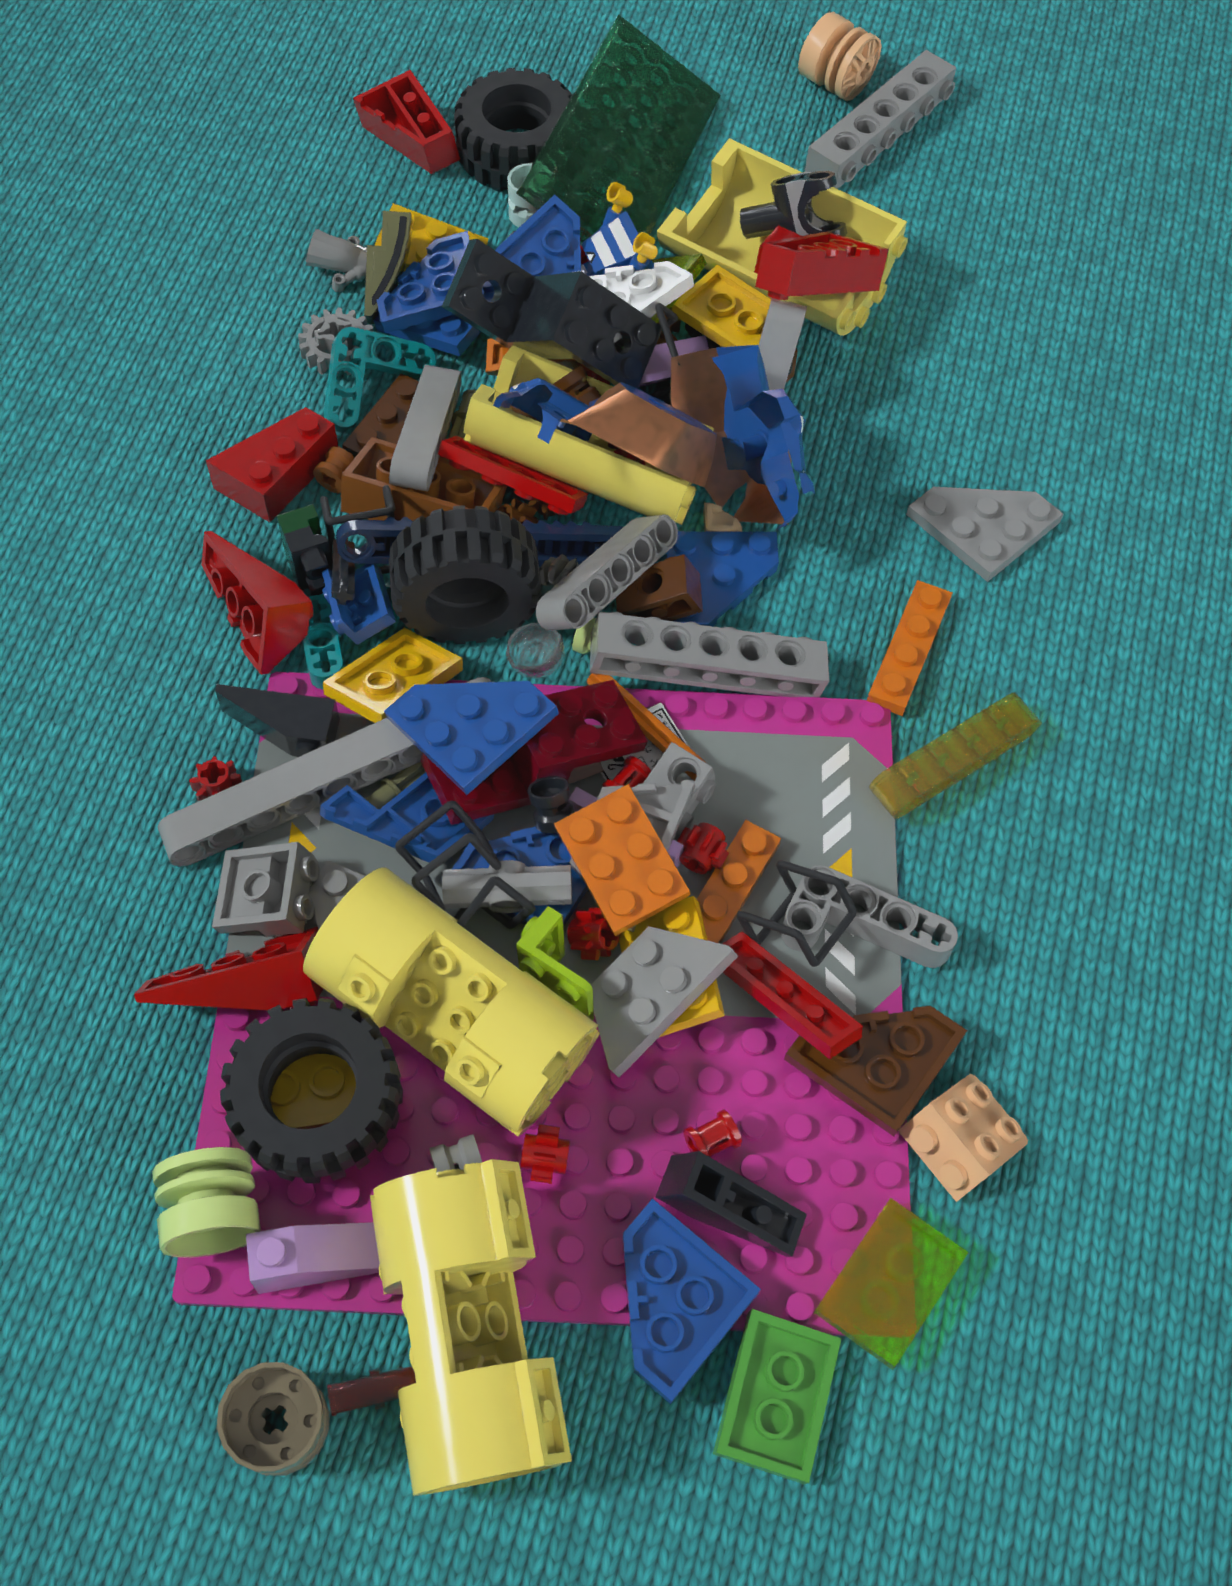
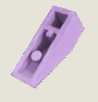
(310, 1255)

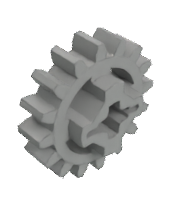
(318, 337)

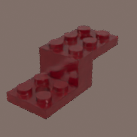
(551, 752)

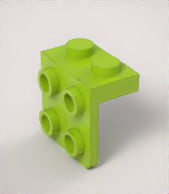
(540, 953)

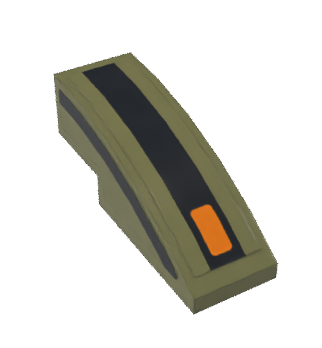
(387, 261)

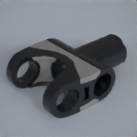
(791, 207)

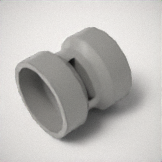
(462, 1153)

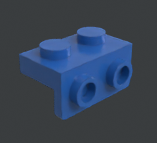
(368, 611)

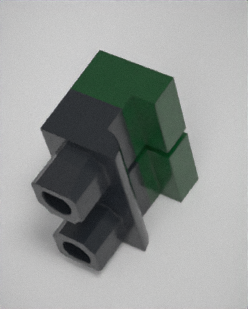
(305, 547)

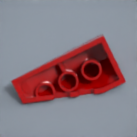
(259, 600)

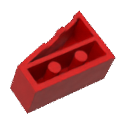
(408, 122)
(274, 463)

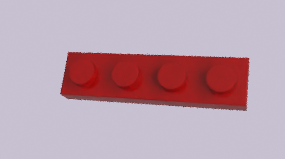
(500, 470)
(791, 997)

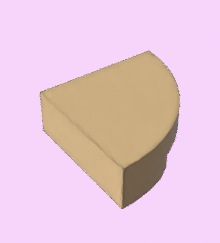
(718, 520)

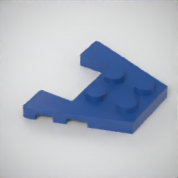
(399, 818)

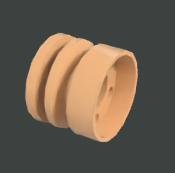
(839, 56)

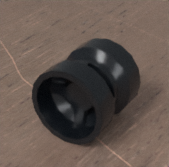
(551, 802)

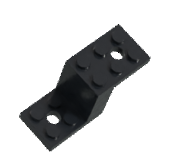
(552, 315)

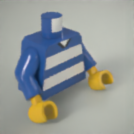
(617, 239)

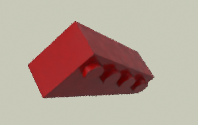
(820, 266)

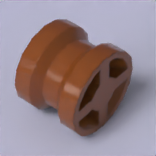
(330, 471)

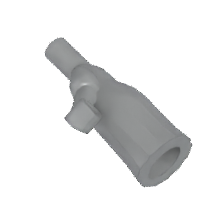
(338, 255)

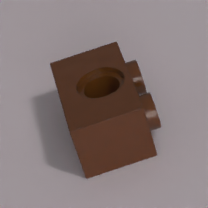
(664, 591)

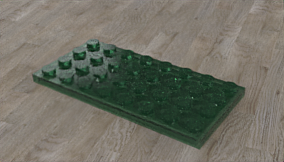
(624, 124)

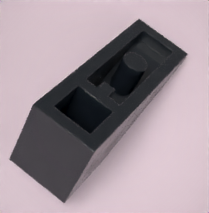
(284, 719)
(730, 1202)

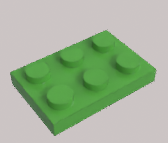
(777, 1397)

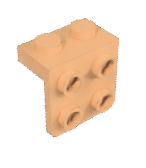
(964, 1136)

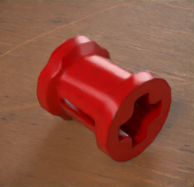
(634, 770)
(714, 1135)

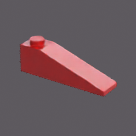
(239, 981)

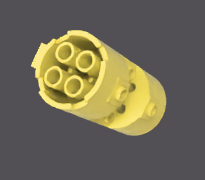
(450, 998)
(477, 1398)

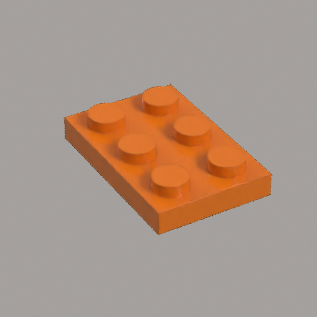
(622, 860)

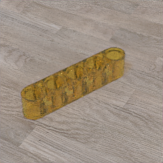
(954, 755)

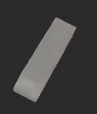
(425, 428)
(606, 573)

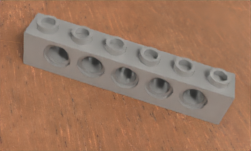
(882, 118)
(737, 660)

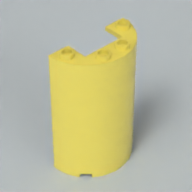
(744, 179)
(567, 458)

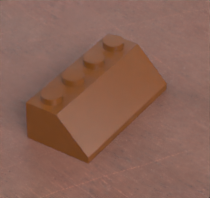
(450, 487)

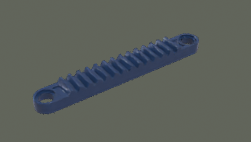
(550, 539)

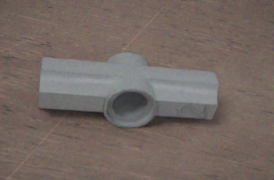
(537, 883)

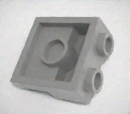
(266, 889)

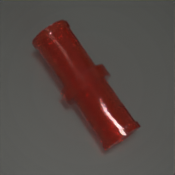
(369, 1390)

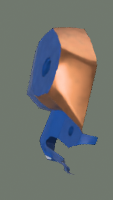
(625, 419)
(754, 430)

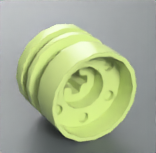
(205, 1202)

